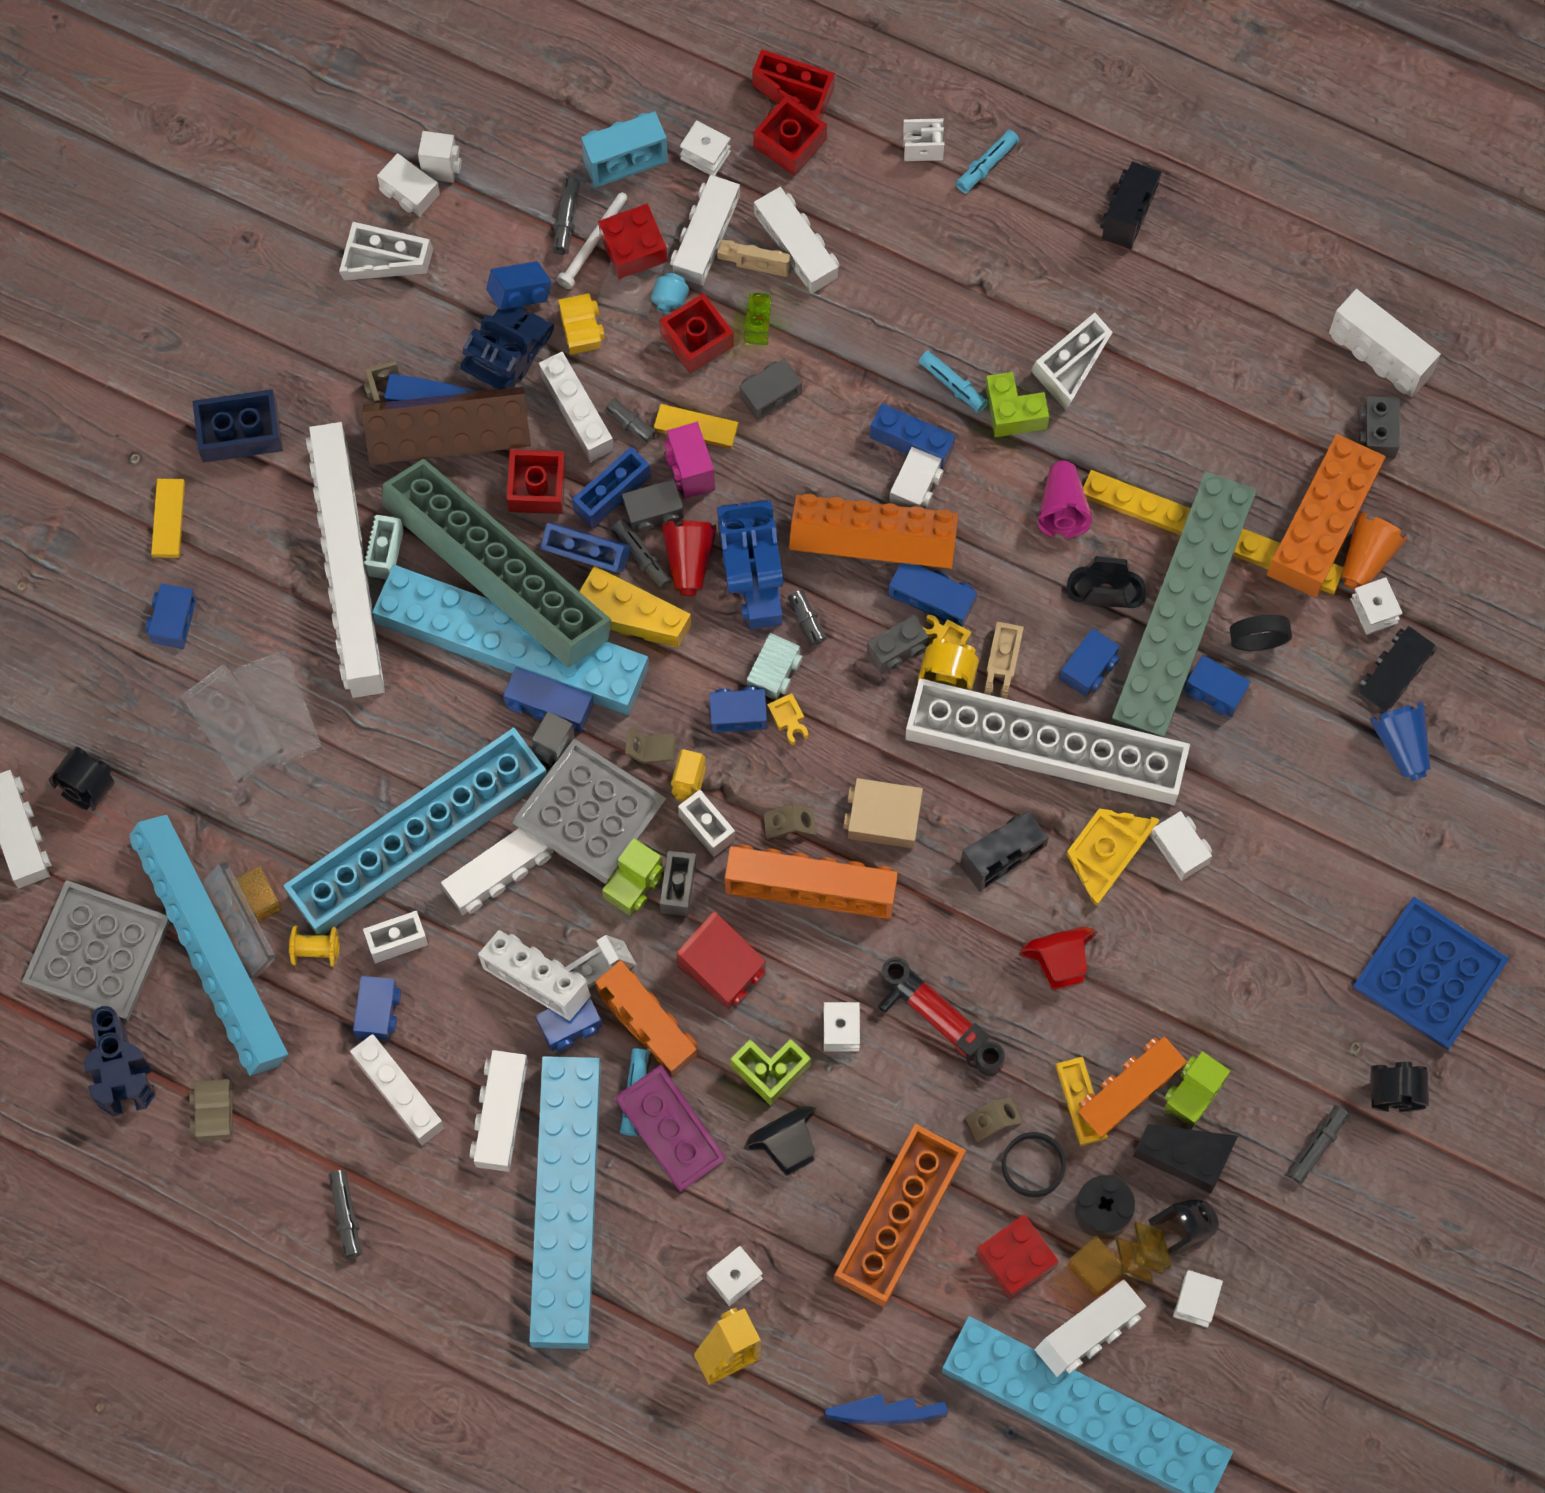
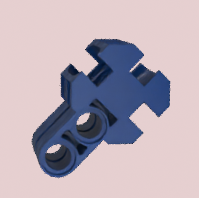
(749, 545)

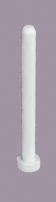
(567, 279)

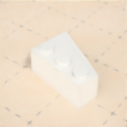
(383, 253)
(1071, 359)

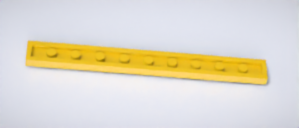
(1173, 517)

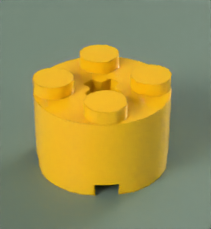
(949, 664)

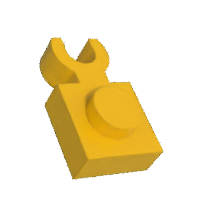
(950, 631)
(787, 715)

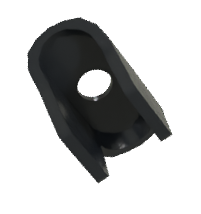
(1127, 586)
(786, 1140)
(1196, 1226)

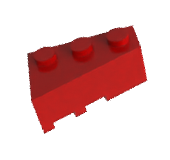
(803, 83)

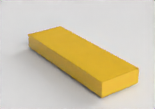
(715, 430)
(168, 518)
(1075, 1087)

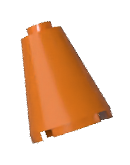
(1370, 550)

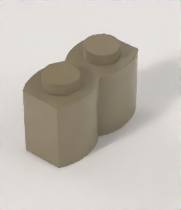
(212, 1110)

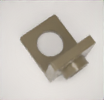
(374, 376)
(651, 748)
(788, 820)
(992, 1118)

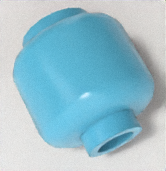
(669, 293)

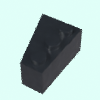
(1130, 204)
(1396, 668)
(1003, 850)
(1186, 1153)

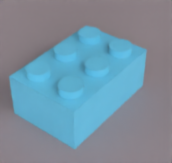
(624, 149)

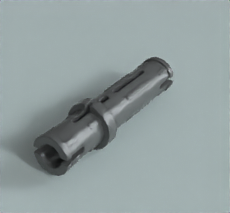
(564, 225)
(648, 563)
(1323, 1137)
(347, 1225)

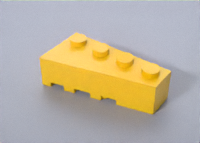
(635, 610)
(729, 1346)

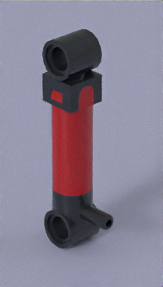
(967, 1038)

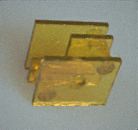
(258, 894)
(1147, 1255)
(1095, 1266)

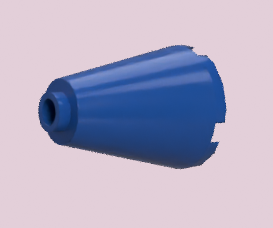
(1406, 739)

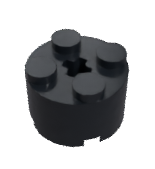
(82, 779)
(1399, 1087)
(1100, 1222)

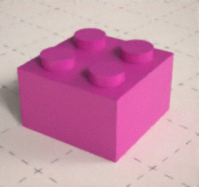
(689, 460)

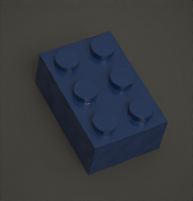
(237, 425)

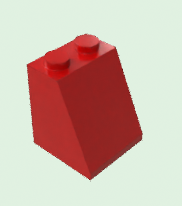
(721, 961)

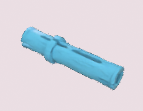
(980, 168)
(961, 388)
(637, 1070)

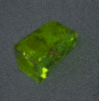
(757, 319)

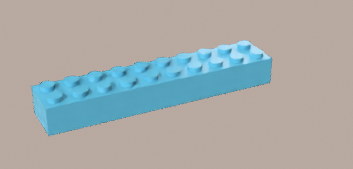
(488, 635)
(415, 832)
(565, 1203)
(1085, 1411)

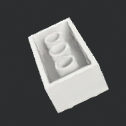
(1384, 343)

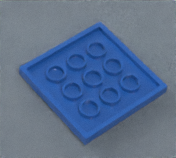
(1430, 973)

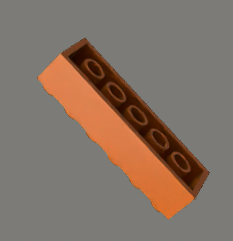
(1326, 516)
(873, 531)
(810, 881)
(899, 1215)

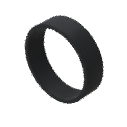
(1277, 624)
(1034, 1135)

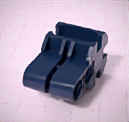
(505, 346)
(116, 1074)

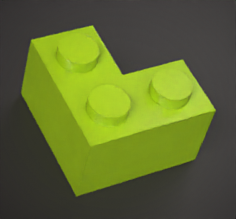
(1014, 413)
(636, 874)
(774, 1075)
(1199, 1087)

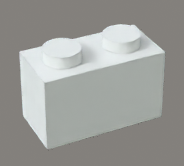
(439, 156)
(408, 185)
(916, 480)
(706, 823)
(1182, 845)
(395, 937)

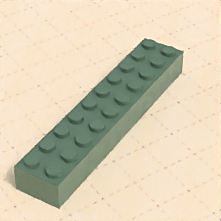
(496, 562)
(1184, 606)

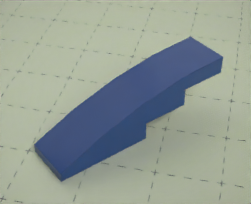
(407, 388)
(875, 1412)

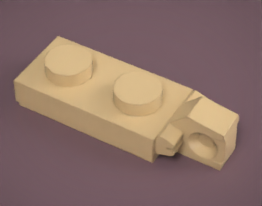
(755, 258)

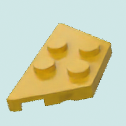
(1107, 849)

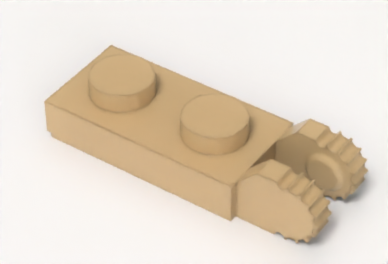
(1003, 656)

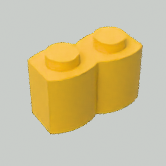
(580, 323)
(688, 774)

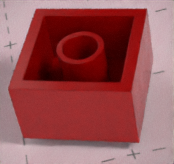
(790, 135)
(633, 241)
(696, 333)
(536, 481)
(1017, 1257)

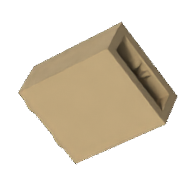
(883, 813)

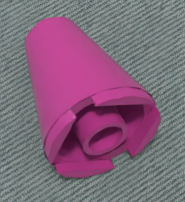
(1064, 503)

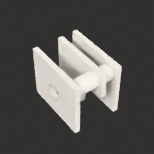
(921, 136)
(705, 148)
(1376, 606)
(841, 1026)
(734, 1276)
(1197, 1298)

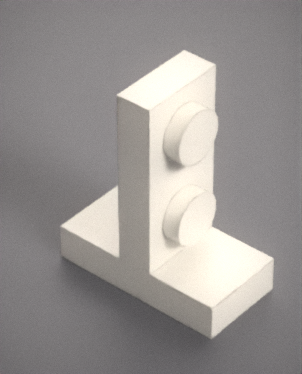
(601, 959)

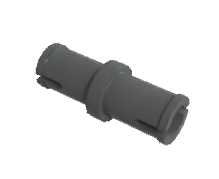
(630, 421)
(807, 617)

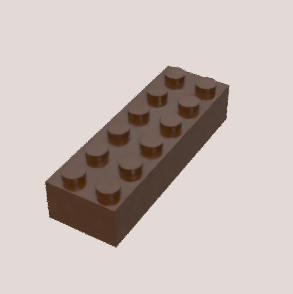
(446, 425)

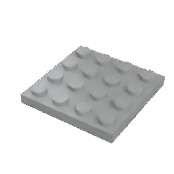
(589, 810)
(96, 950)

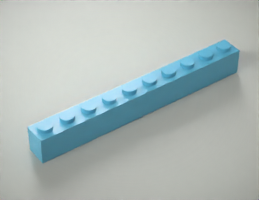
(208, 945)

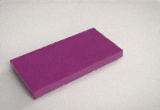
(670, 1128)

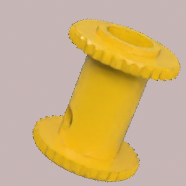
(314, 946)

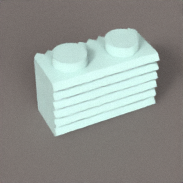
(383, 546)
(774, 666)

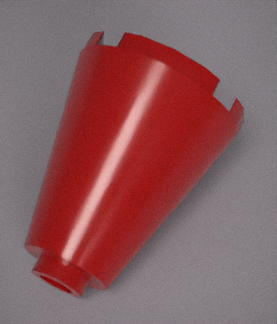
(688, 553)

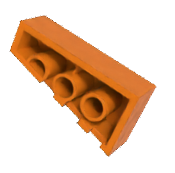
(645, 1018)
(1132, 1086)

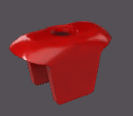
(1061, 955)

